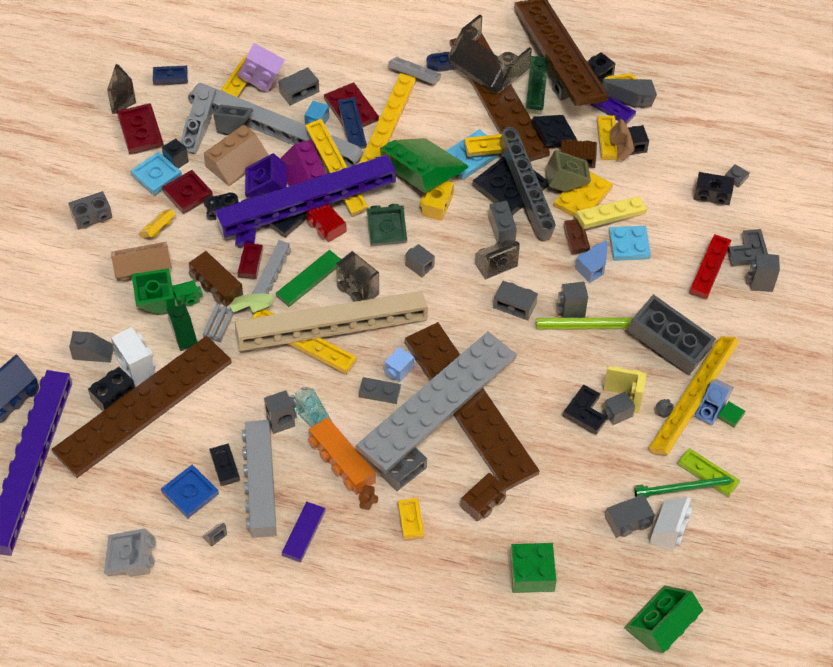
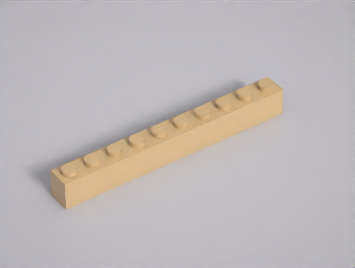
(331, 320)

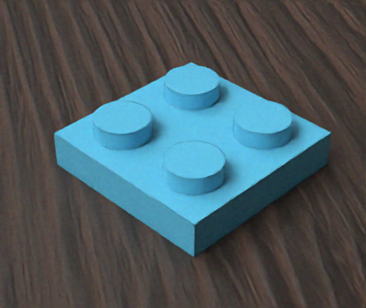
(155, 172)
(629, 243)

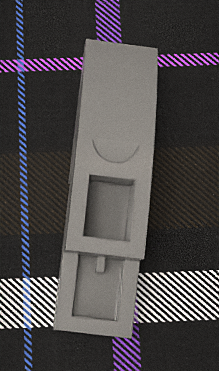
(199, 119)

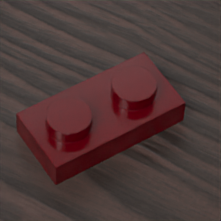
(250, 260)

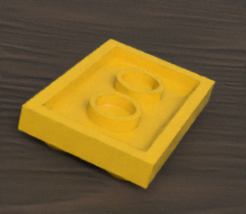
(584, 196)

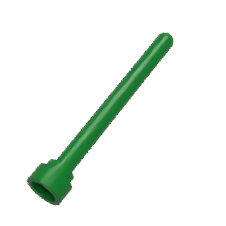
(641, 489)

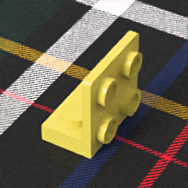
(627, 381)

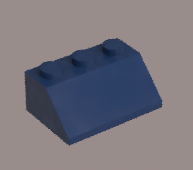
(16, 386)

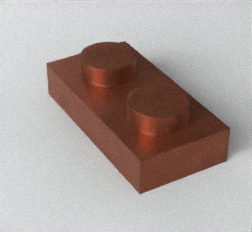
(576, 237)

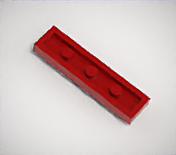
(710, 266)

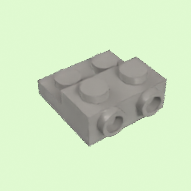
(129, 553)

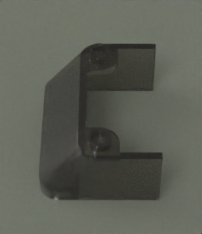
(482, 65)

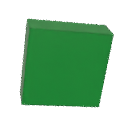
(731, 414)

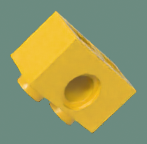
(437, 201)

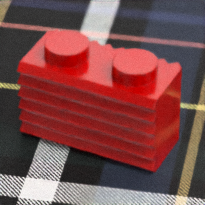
(327, 222)

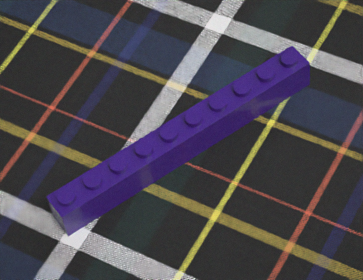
(305, 196)
(31, 456)

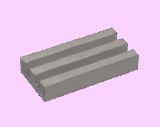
(223, 311)

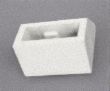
(671, 523)

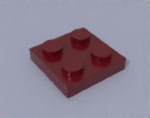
(187, 191)

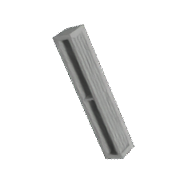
(272, 268)

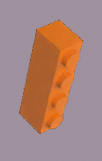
(341, 455)

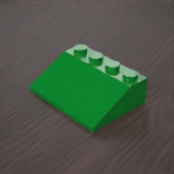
(422, 162)

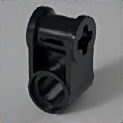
(219, 202)

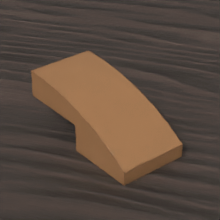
(622, 138)

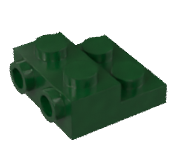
(386, 224)

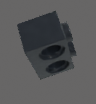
(602, 66)
(108, 386)

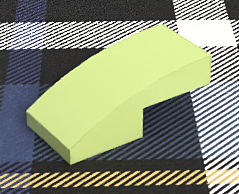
(255, 301)

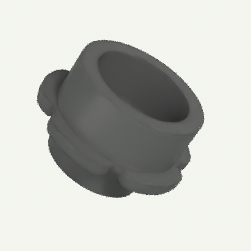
(664, 407)

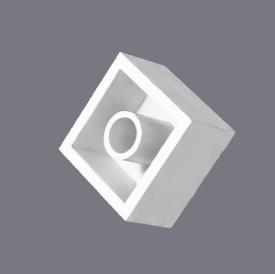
(133, 355)

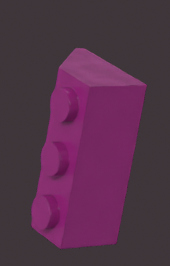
(302, 163)

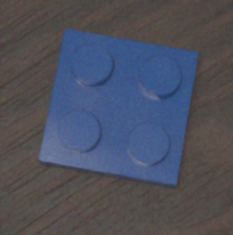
(189, 491)

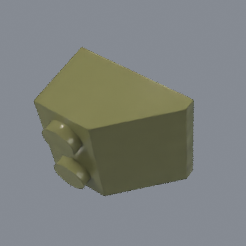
(567, 172)

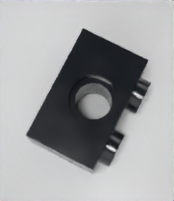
(714, 188)

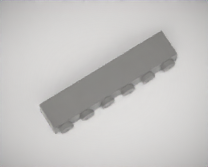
(260, 479)

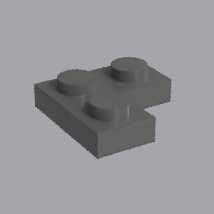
(746, 253)

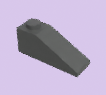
(631, 91)

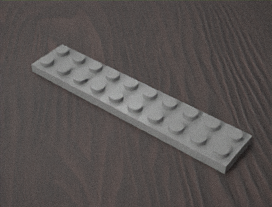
(435, 402)

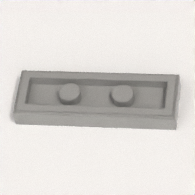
(414, 70)

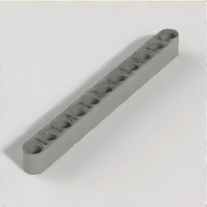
(278, 125)

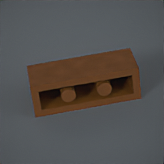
(215, 278)

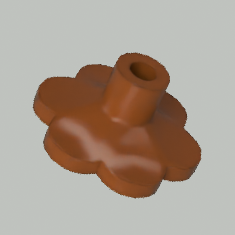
(367, 497)

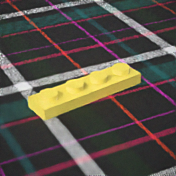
(611, 212)

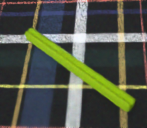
(584, 323)

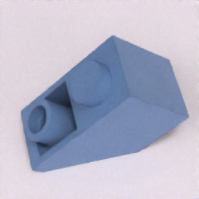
(592, 263)
(714, 401)

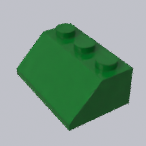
(665, 618)

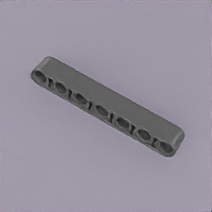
(526, 191)

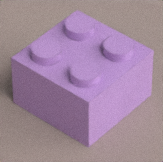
(260, 67)

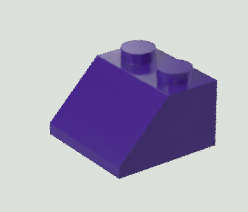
(265, 176)

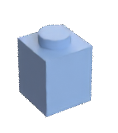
(399, 364)

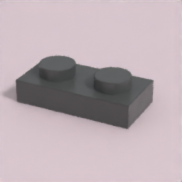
(379, 390)

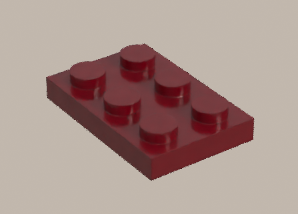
(366, 111)
(140, 128)

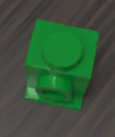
(187, 293)

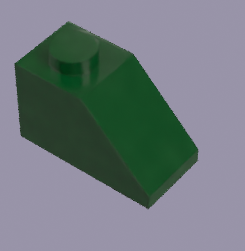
(182, 326)

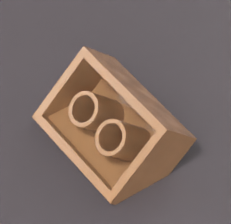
(234, 154)
(140, 260)

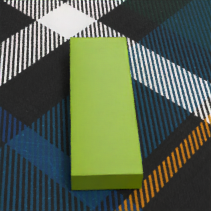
(705, 469)

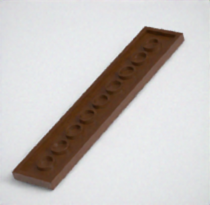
(561, 52)
(508, 111)
(141, 406)
(477, 416)

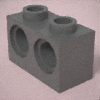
(90, 210)
(407, 469)

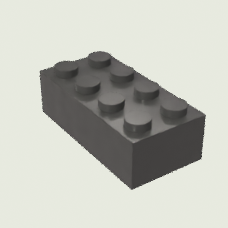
(671, 334)

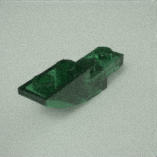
(537, 83)

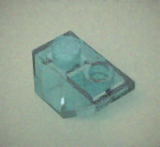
(309, 406)

